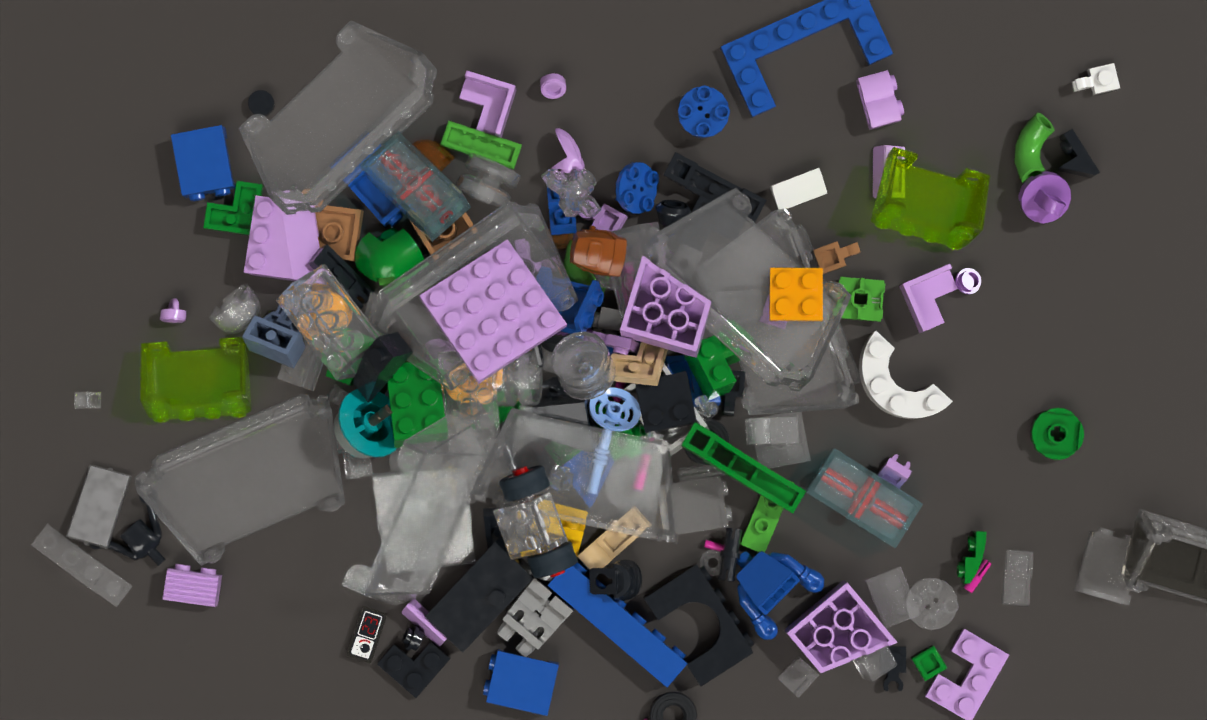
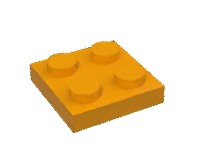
(796, 294)

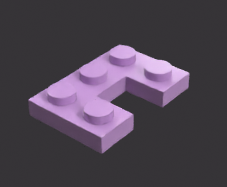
(985, 667)

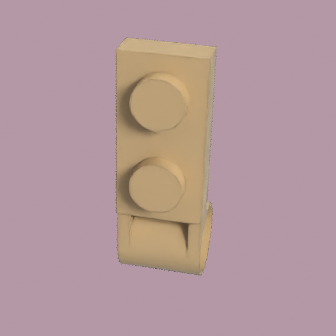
(605, 549)

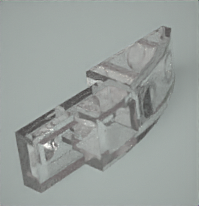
(81, 565)

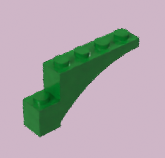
(742, 468)

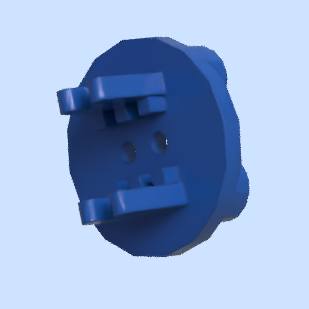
(712, 103)
(636, 188)

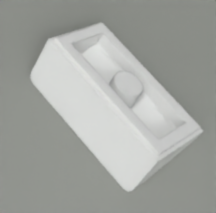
(799, 189)

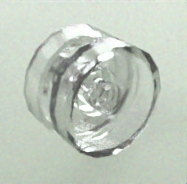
(489, 178)
(583, 365)
(519, 382)

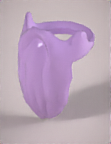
(574, 158)

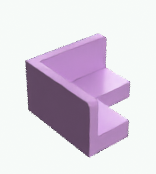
(494, 97)
(921, 296)

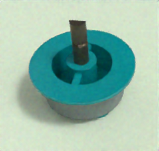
(364, 426)

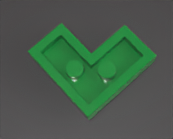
(237, 217)

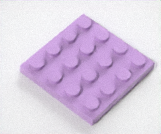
(492, 311)

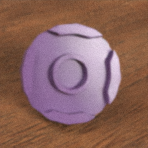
(1044, 197)

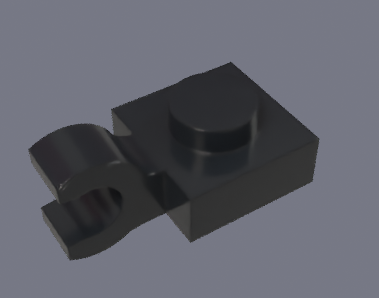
(736, 392)

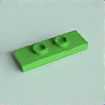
(469, 140)
(761, 525)

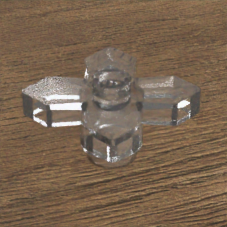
(573, 191)

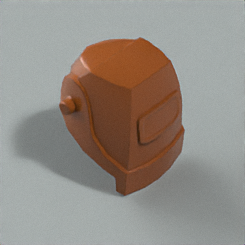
(598, 252)

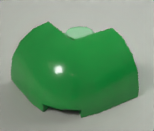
(387, 255)

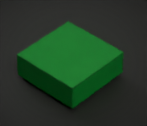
(929, 663)

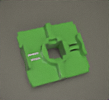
(873, 289)

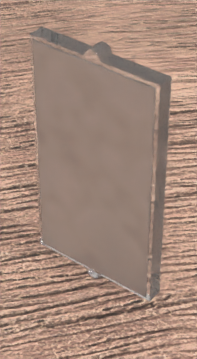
(98, 506)

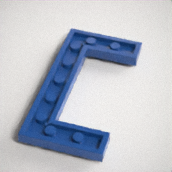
(744, 51)

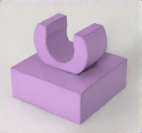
(895, 472)

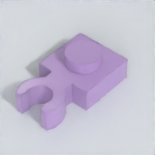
(607, 219)
(620, 344)

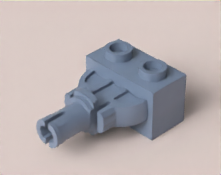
(275, 338)

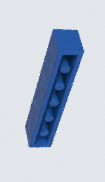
(619, 625)

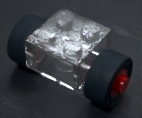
(533, 524)

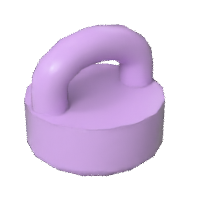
(553, 86)
(173, 313)

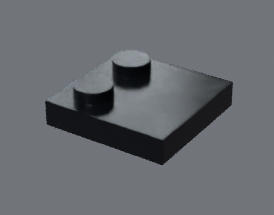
(667, 404)

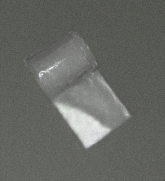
(771, 430)

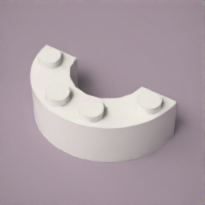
(883, 390)

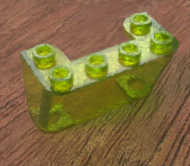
(929, 202)
(195, 381)

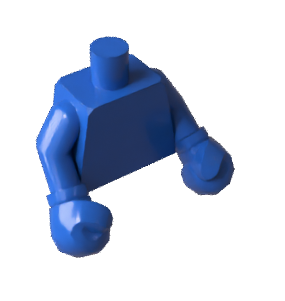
(766, 582)

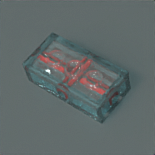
(415, 186)
(863, 498)

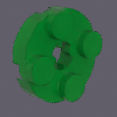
(1045, 443)

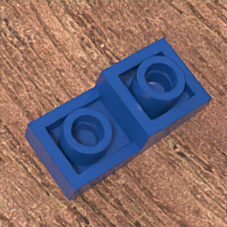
(558, 221)

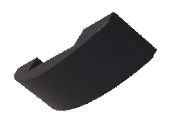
(707, 184)

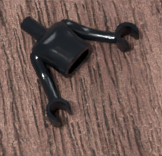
(140, 539)

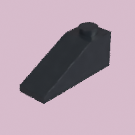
(380, 364)

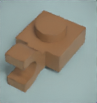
(832, 256)

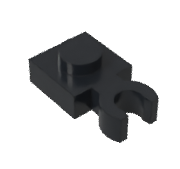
(899, 655)

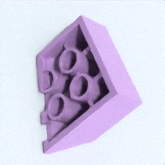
(280, 243)
(665, 311)
(838, 629)

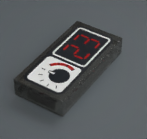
(367, 634)

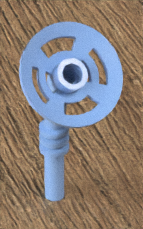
(615, 409)

